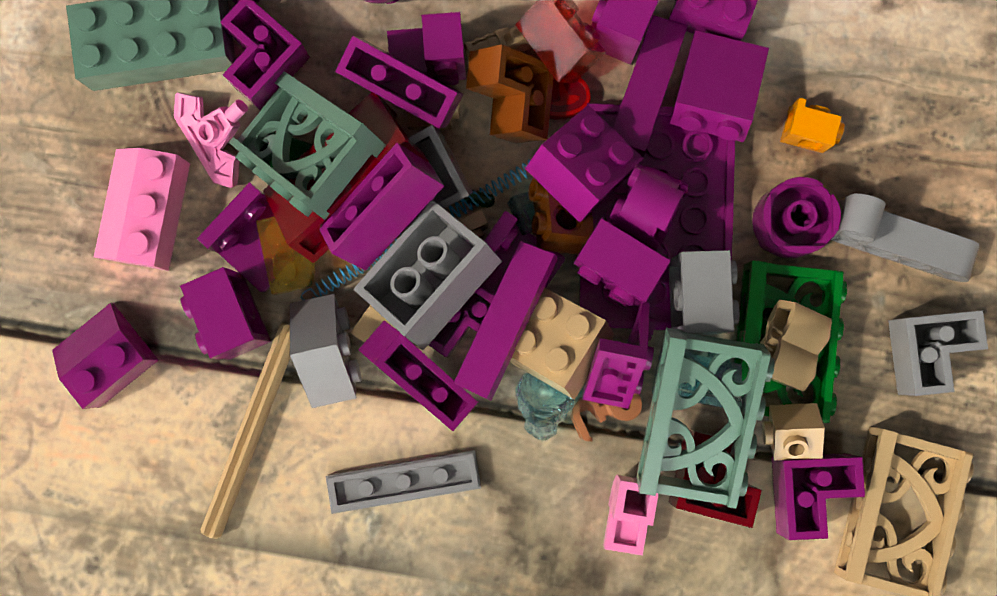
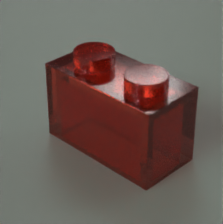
(561, 38)

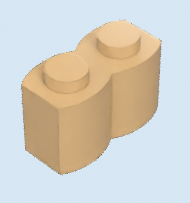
(794, 341)

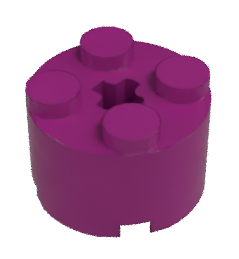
(807, 200)
(649, 205)

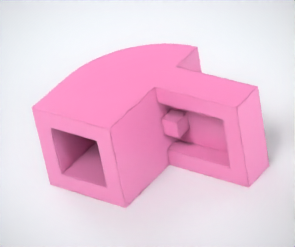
(628, 516)

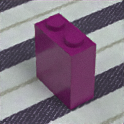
(720, 86)

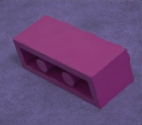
(399, 82)
(381, 207)
(418, 375)

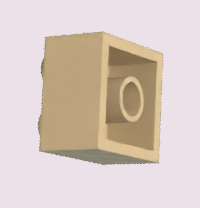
(560, 343)

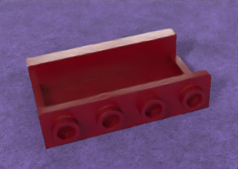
(303, 232)

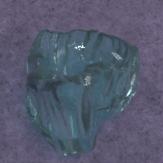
(541, 406)

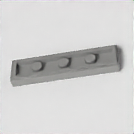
(403, 481)

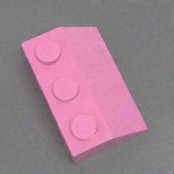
(142, 208)

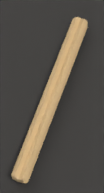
(248, 434)

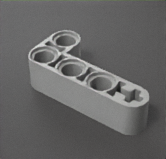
(902, 240)

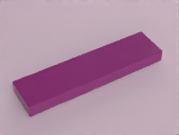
(649, 82)
(505, 320)

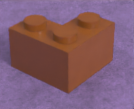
(519, 91)

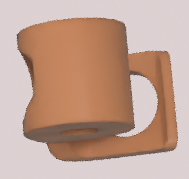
(600, 412)

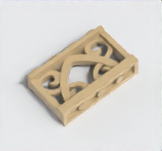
(936, 533)

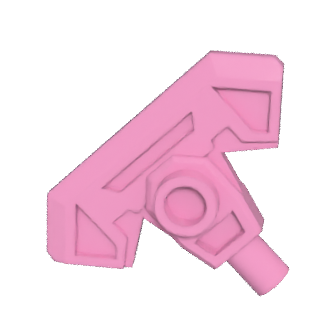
(210, 135)

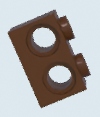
(554, 226)

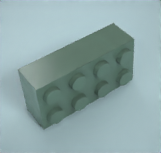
(147, 41)

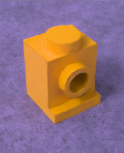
(811, 127)

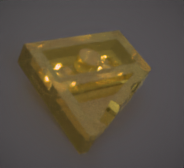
(284, 266)

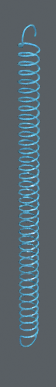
(450, 207)

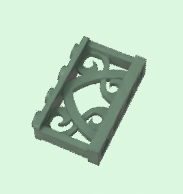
(342, 156)
(677, 369)

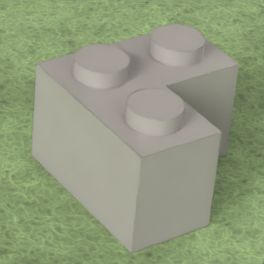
(924, 347)
(322, 350)

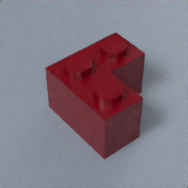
(746, 507)

